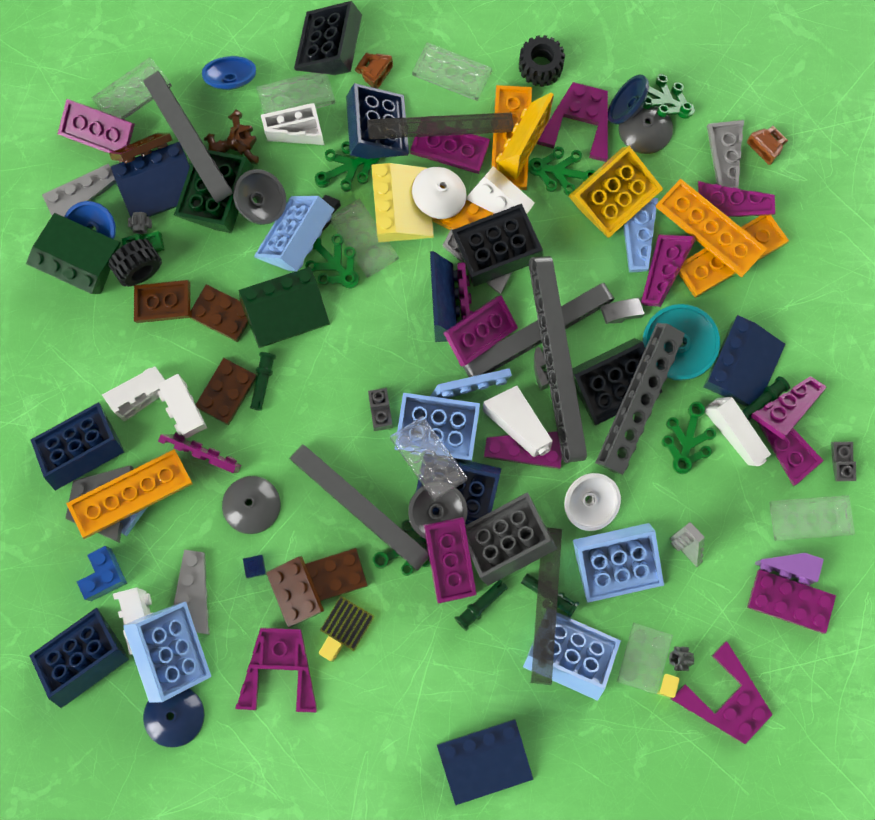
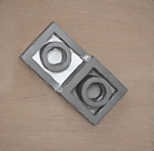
(621, 310)
(539, 365)
(380, 409)
(843, 462)

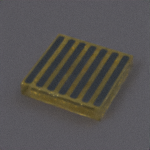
(347, 623)

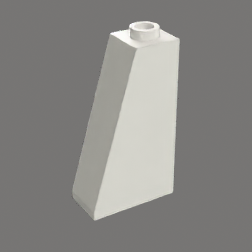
(518, 420)
(737, 430)

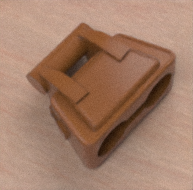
(377, 69)
(766, 145)

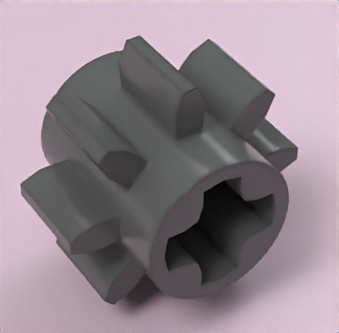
(139, 223)
(681, 658)

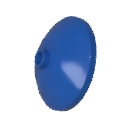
(229, 72)
(93, 215)

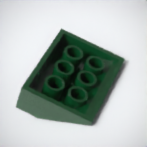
(198, 204)
(73, 254)
(283, 307)

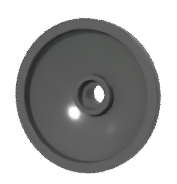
(646, 137)
(267, 192)
(421, 505)
(257, 516)

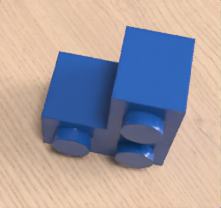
(106, 576)

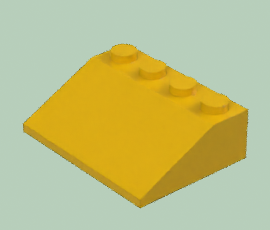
(525, 137)
(616, 191)

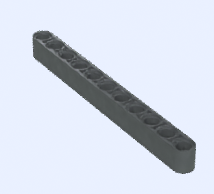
(557, 359)

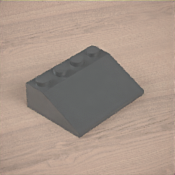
(508, 539)

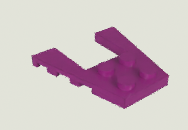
(584, 105)
(279, 651)
(742, 712)

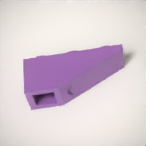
(799, 566)

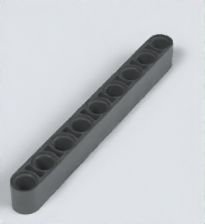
(188, 137)
(530, 335)
(360, 507)

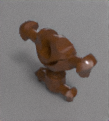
(238, 139)

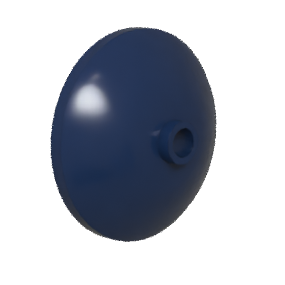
(629, 100)
(184, 726)

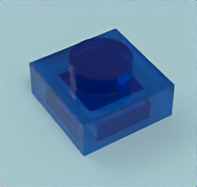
(254, 566)

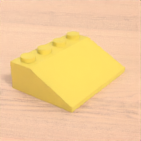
(395, 208)

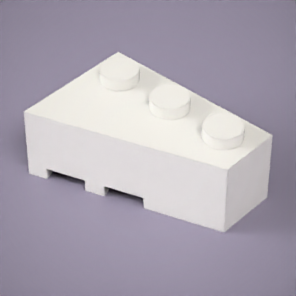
(293, 125)
(498, 193)
(134, 394)
(181, 406)
(133, 605)

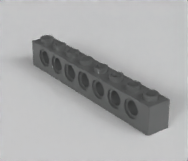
(639, 387)

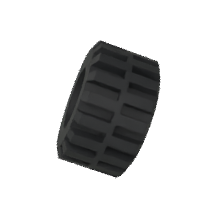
(544, 48)
(135, 262)

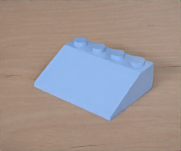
(295, 232)
(450, 419)
(618, 562)
(167, 652)
(580, 657)

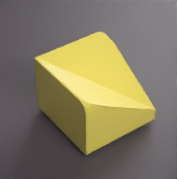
(330, 649)
(669, 686)

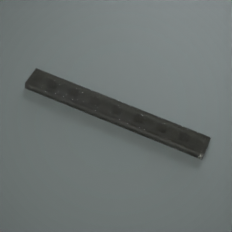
(439, 125)
(546, 613)

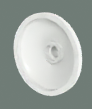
(435, 200)
(600, 507)

